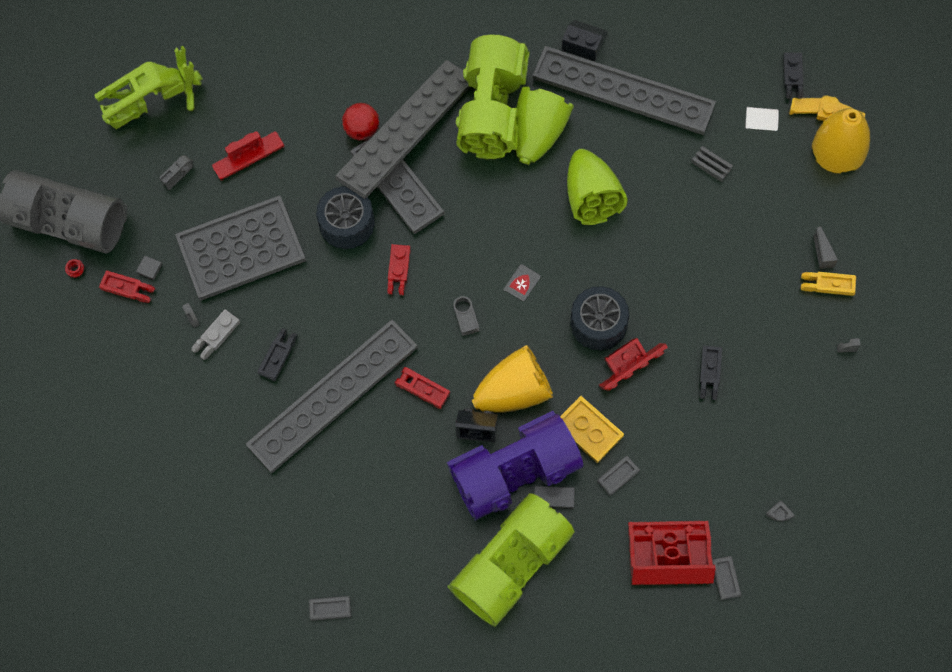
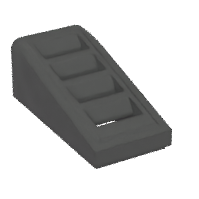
(824, 251)

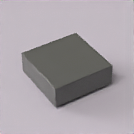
(149, 268)

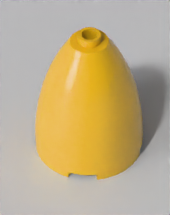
(842, 141)
(513, 384)

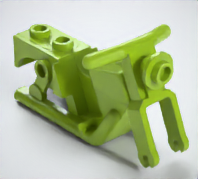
(144, 80)

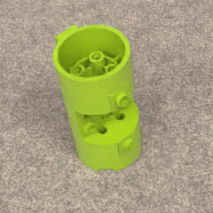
(494, 69)
(495, 576)

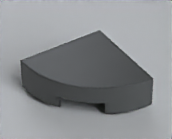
(190, 315)
(849, 347)
(780, 512)

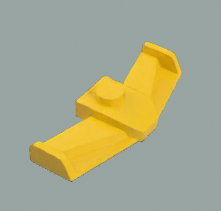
(823, 106)

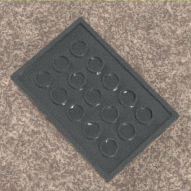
(240, 247)

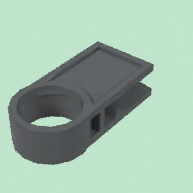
(176, 172)
(466, 320)

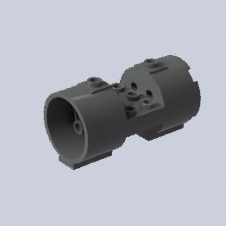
(62, 211)

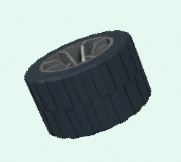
(345, 218)
(599, 318)

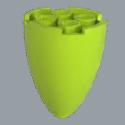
(539, 122)
(593, 189)

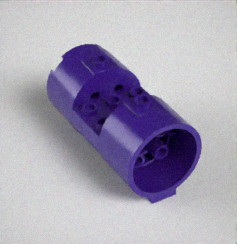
(543, 452)

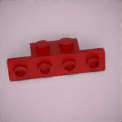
(246, 152)
(627, 359)

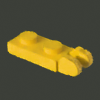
(829, 283)

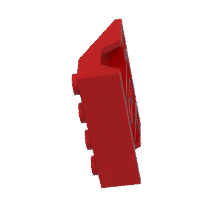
(670, 552)

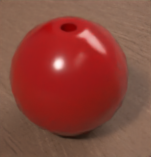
(360, 121)

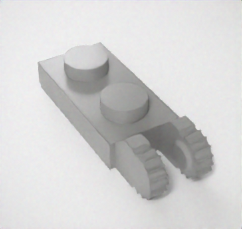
(216, 333)

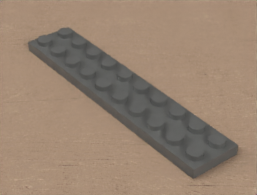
(624, 90)
(403, 130)
(331, 396)

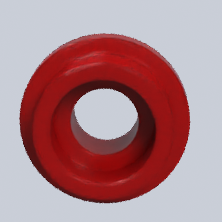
(74, 263)

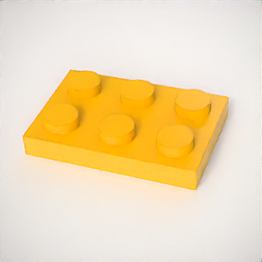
(591, 429)

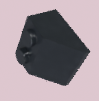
(583, 40)
(476, 425)

